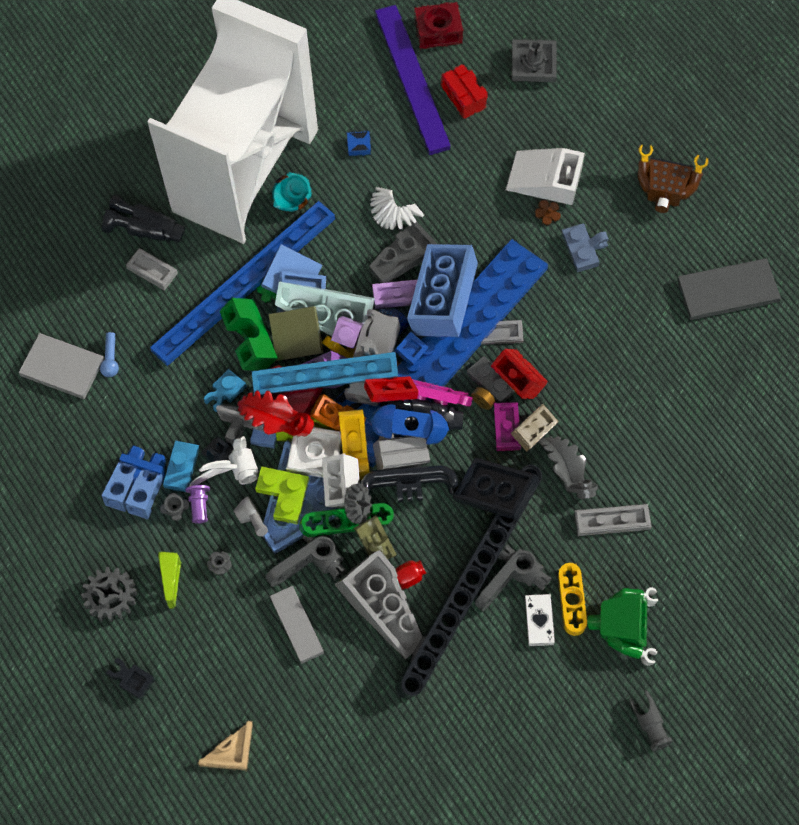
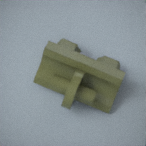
(374, 538)

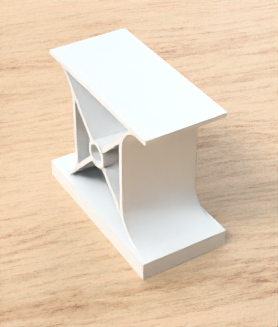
(236, 118)

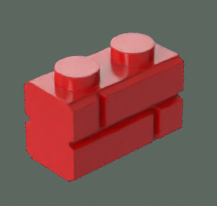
(464, 91)
(519, 374)

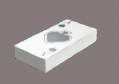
(539, 620)

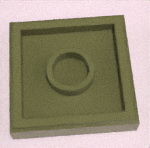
(296, 333)

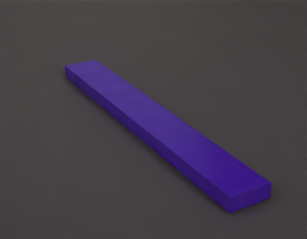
(412, 80)

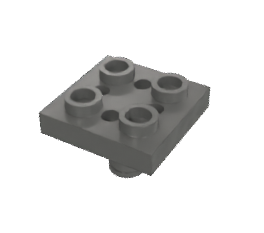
(534, 56)

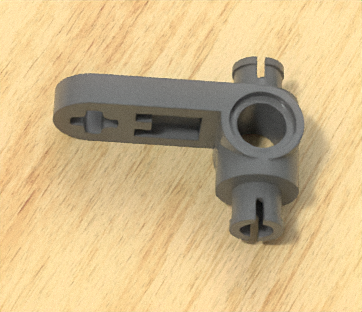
(328, 564)
(530, 576)

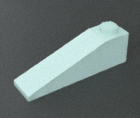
(328, 303)

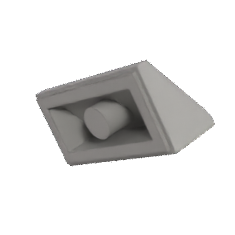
(228, 412)

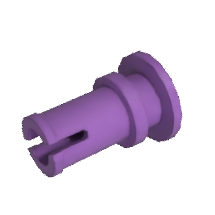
(198, 502)

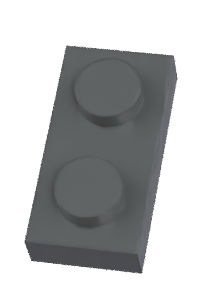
(489, 379)

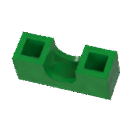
(243, 317)

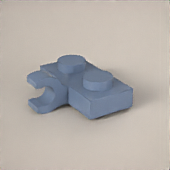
(583, 247)

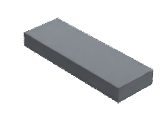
(612, 520)
(296, 624)

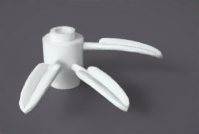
(240, 461)

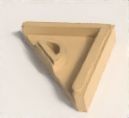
(232, 752)

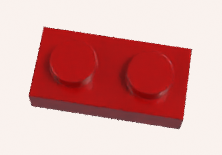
(391, 389)

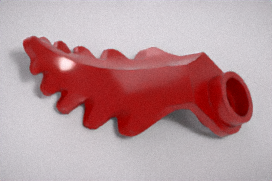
(275, 414)

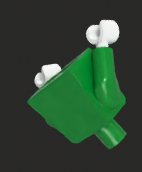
(625, 622)

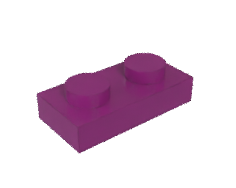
(506, 420)

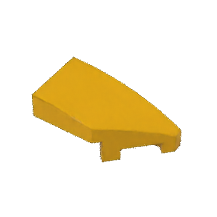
(336, 347)

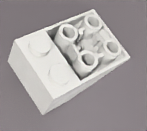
(547, 174)

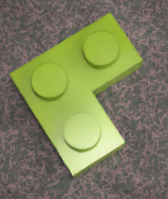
(289, 489)

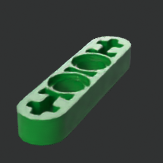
(346, 524)

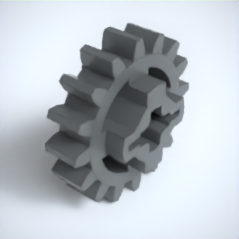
(114, 603)

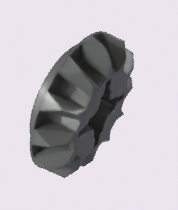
(354, 511)

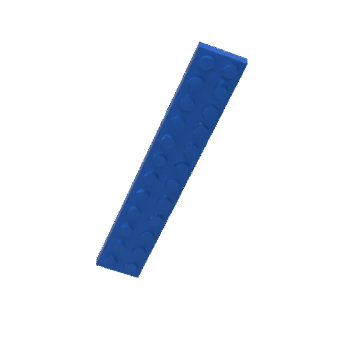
(490, 301)

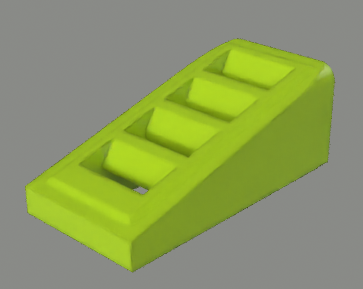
(170, 571)

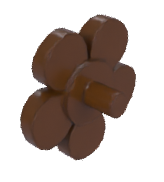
(548, 212)

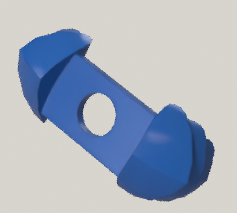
(389, 421)

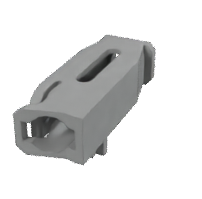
(376, 337)

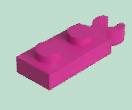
(442, 394)

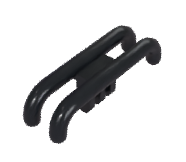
(410, 480)

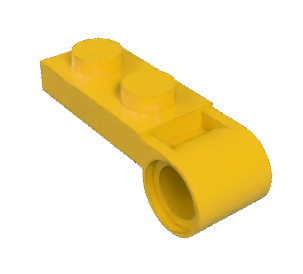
(354, 438)

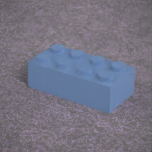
(442, 290)

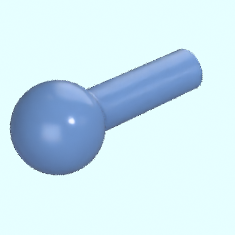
(109, 366)

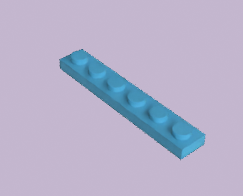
(325, 373)

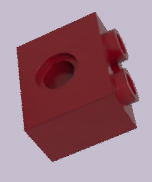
(430, 18)

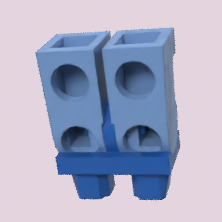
(135, 483)

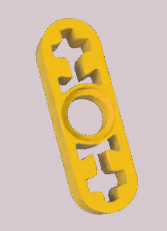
(580, 615)

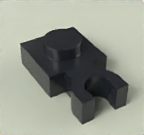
(133, 680)

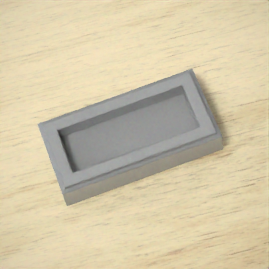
(151, 269)
(506, 333)

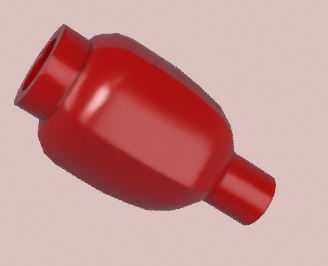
(410, 573)

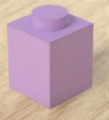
(347, 332)

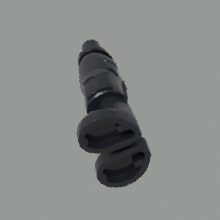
(143, 223)
(453, 418)

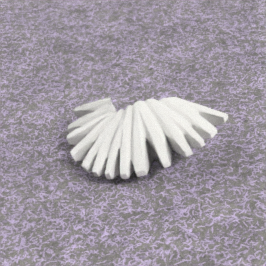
(389, 213)

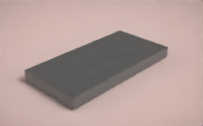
(728, 289)

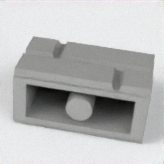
(401, 452)

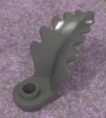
(569, 466)

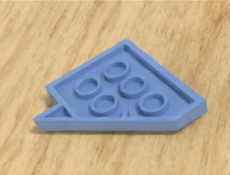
(281, 533)

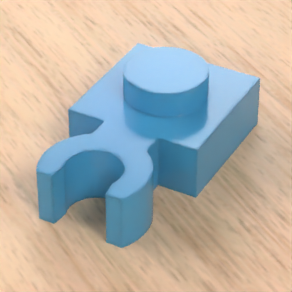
(227, 388)

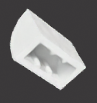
(338, 475)

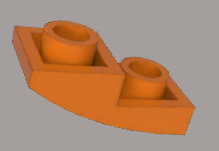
(328, 411)

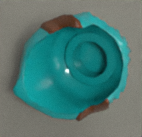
(291, 192)

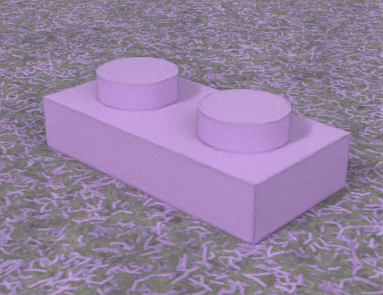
(393, 294)

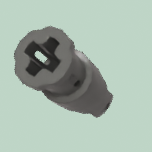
(652, 724)

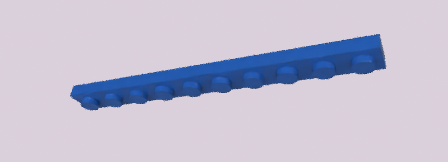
(239, 285)

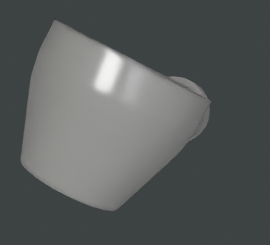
(248, 512)

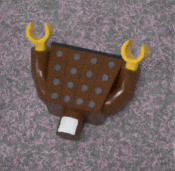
(667, 180)

